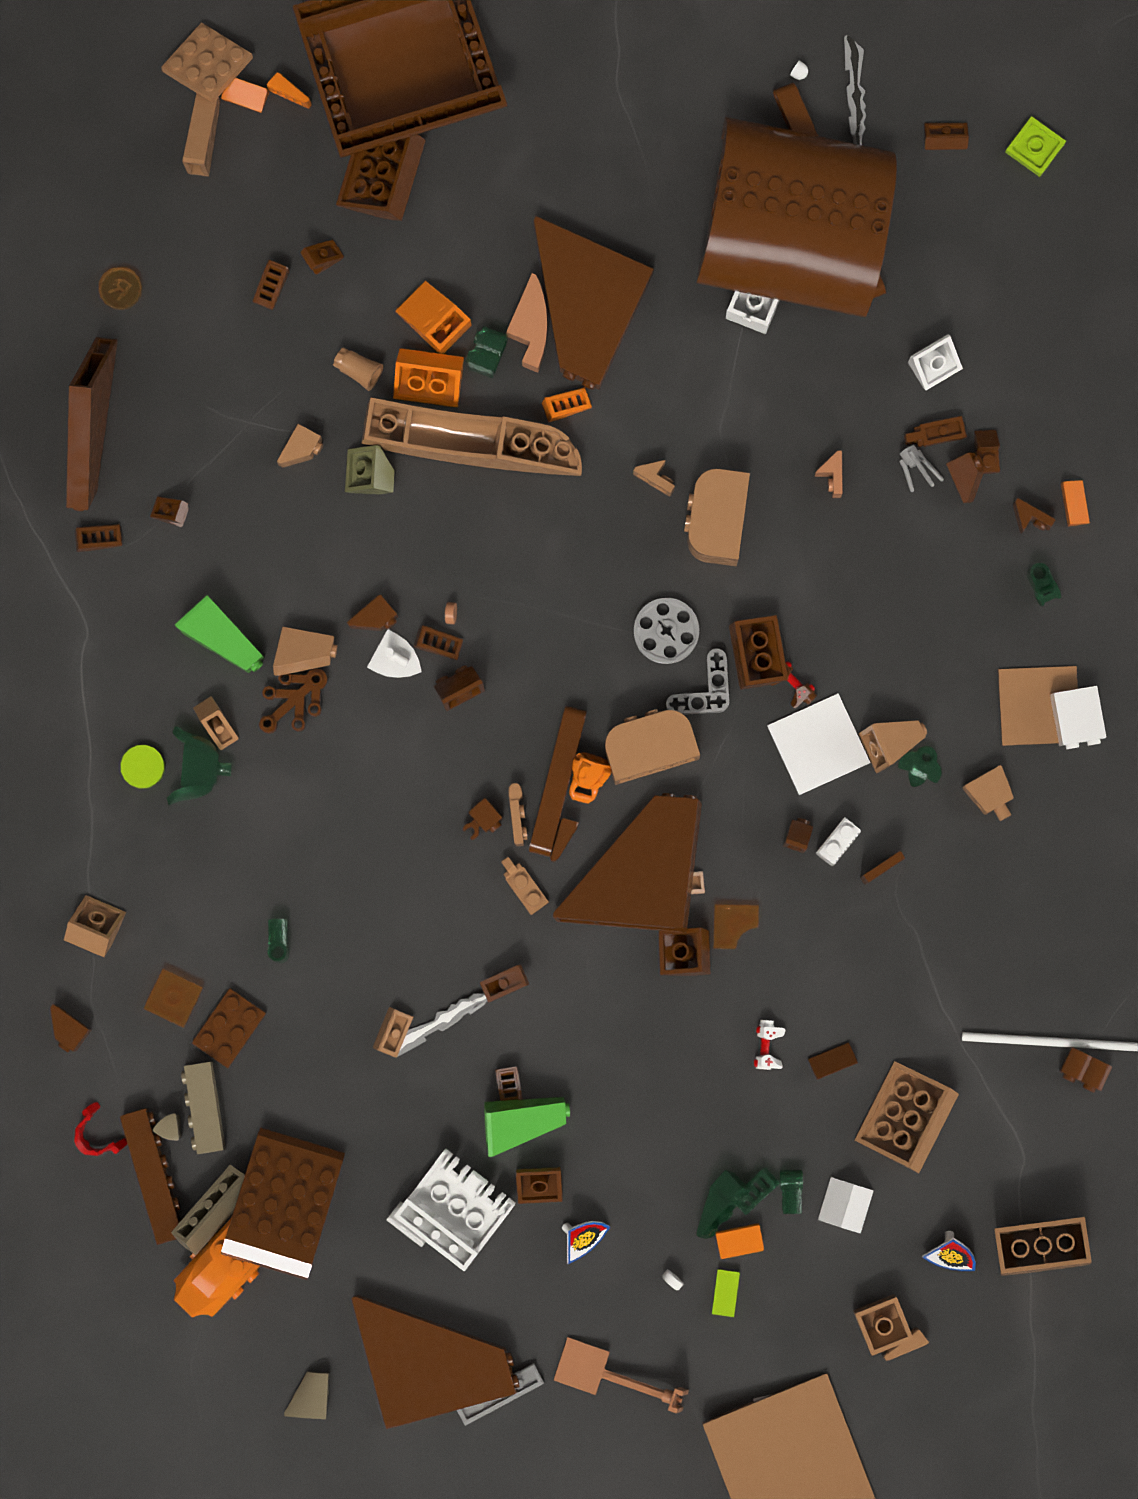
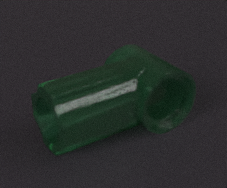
(278, 938)
(791, 1185)

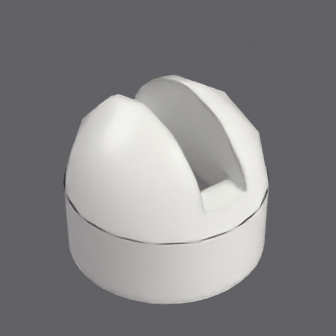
(800, 71)

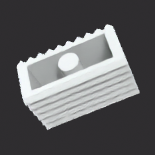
(838, 842)

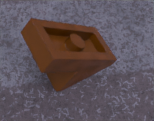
(322, 256)
(987, 448)
(170, 511)
(1025, 512)
(504, 983)

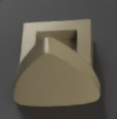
(169, 1127)

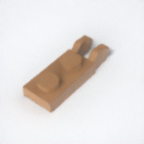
(517, 813)

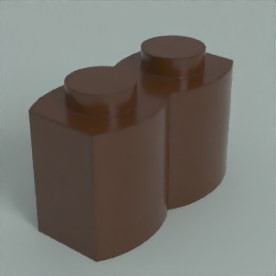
(1085, 1069)

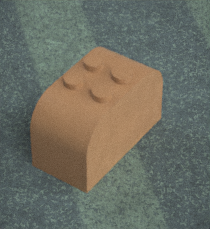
(717, 516)
(650, 745)
(1043, 1246)

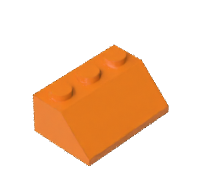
(428, 377)

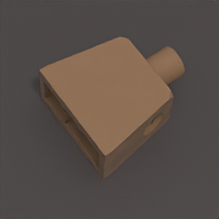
(991, 793)

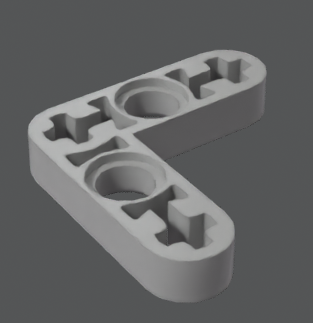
(714, 691)

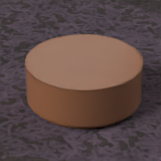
(451, 613)

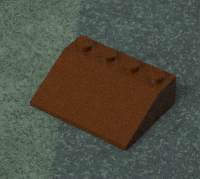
(382, 178)

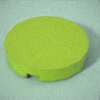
(142, 766)

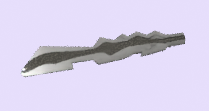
(855, 92)

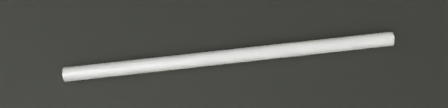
(1049, 1041)

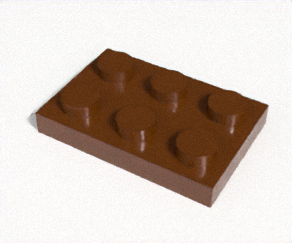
(229, 1028)

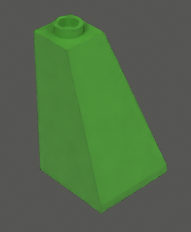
(216, 632)
(519, 1121)

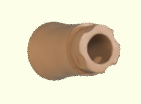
(358, 368)

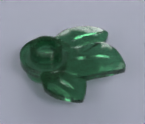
(918, 768)

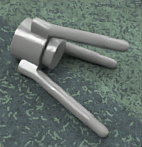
(913, 458)

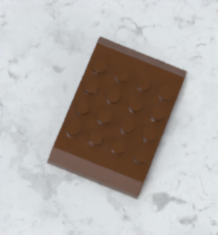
(283, 1203)

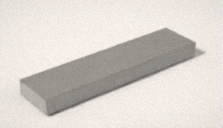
(528, 1378)

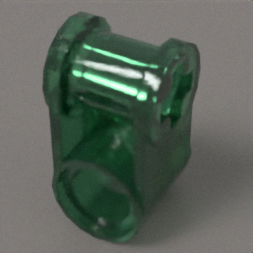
(1043, 585)

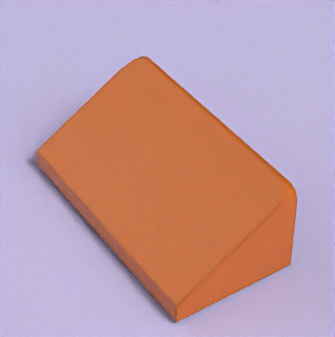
(246, 95)
(1075, 503)
(739, 1241)

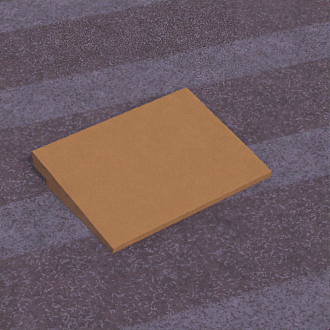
(789, 1447)

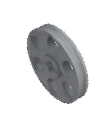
(663, 641)

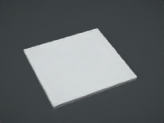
(818, 744)

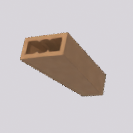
(201, 136)

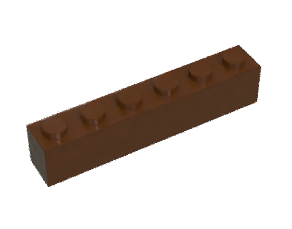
(152, 1173)

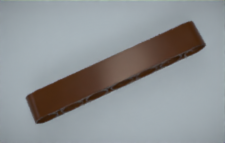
(557, 781)

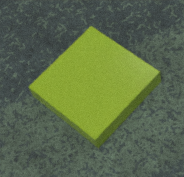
(1035, 146)

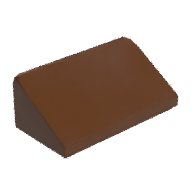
(946, 136)
(832, 1061)

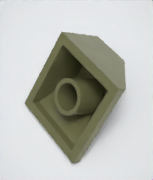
(368, 471)

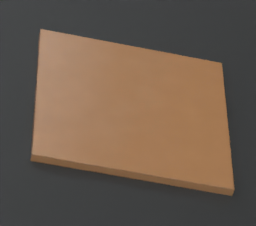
(1027, 703)

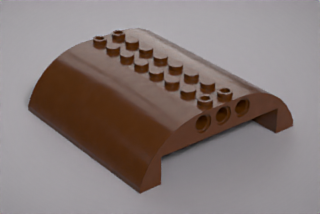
(396, 67)
(799, 217)

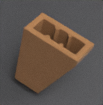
(303, 651)

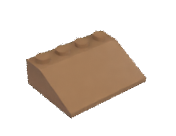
(907, 1117)

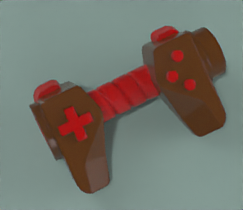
(803, 693)

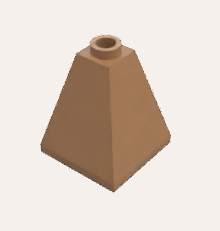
(890, 741)

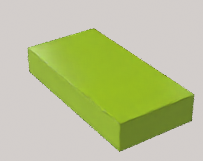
(725, 1293)

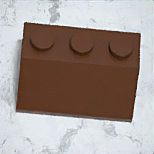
(758, 652)

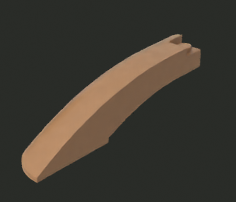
(470, 439)

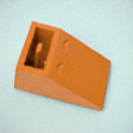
(434, 317)

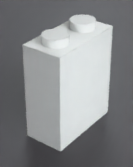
(1078, 717)

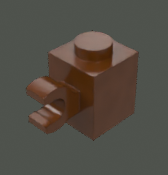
(484, 817)

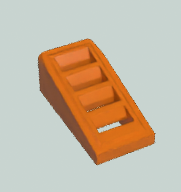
(284, 88)
(559, 414)

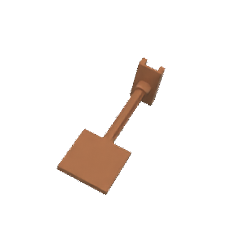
(584, 1367)

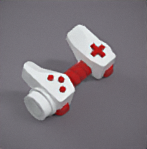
(767, 1032)

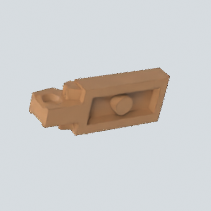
(524, 886)

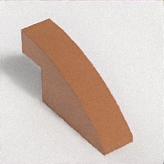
(530, 324)

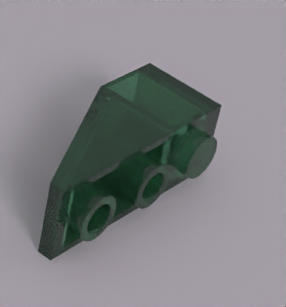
(722, 1199)

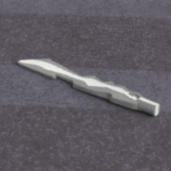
(442, 1021)

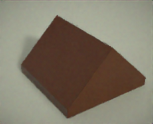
(539, 1185)

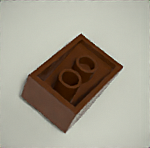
(459, 687)

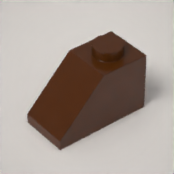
(966, 475)
(374, 616)
(798, 835)
(68, 1029)

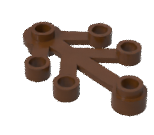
(295, 698)

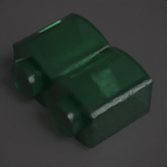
(487, 352)

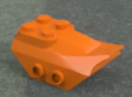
(212, 1278)

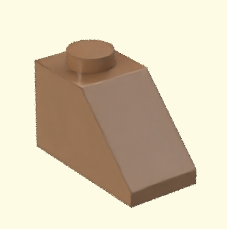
(300, 447)
(215, 723)

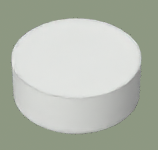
(672, 1280)

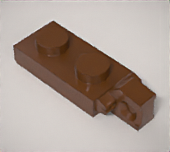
(937, 432)

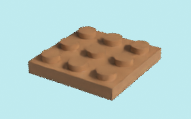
(207, 62)

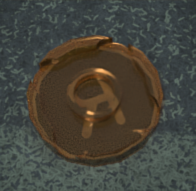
(120, 288)

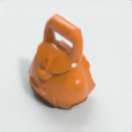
(589, 773)

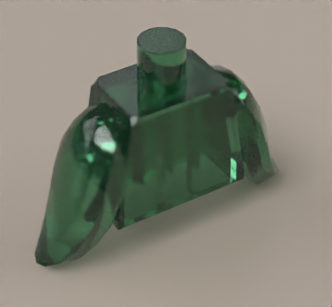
(199, 767)

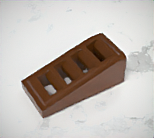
(264, 282)
(80, 531)
(440, 635)
(566, 831)
(507, 1071)

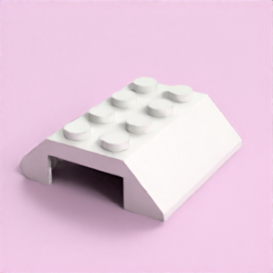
(454, 1211)

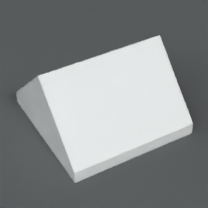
(935, 362)
(845, 1205)

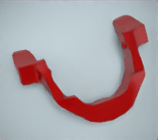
(83, 1145)

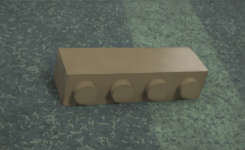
(204, 1108)
(210, 1211)

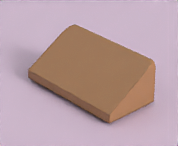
(392, 1032)

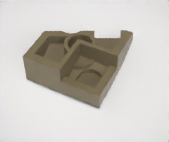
(311, 1397)

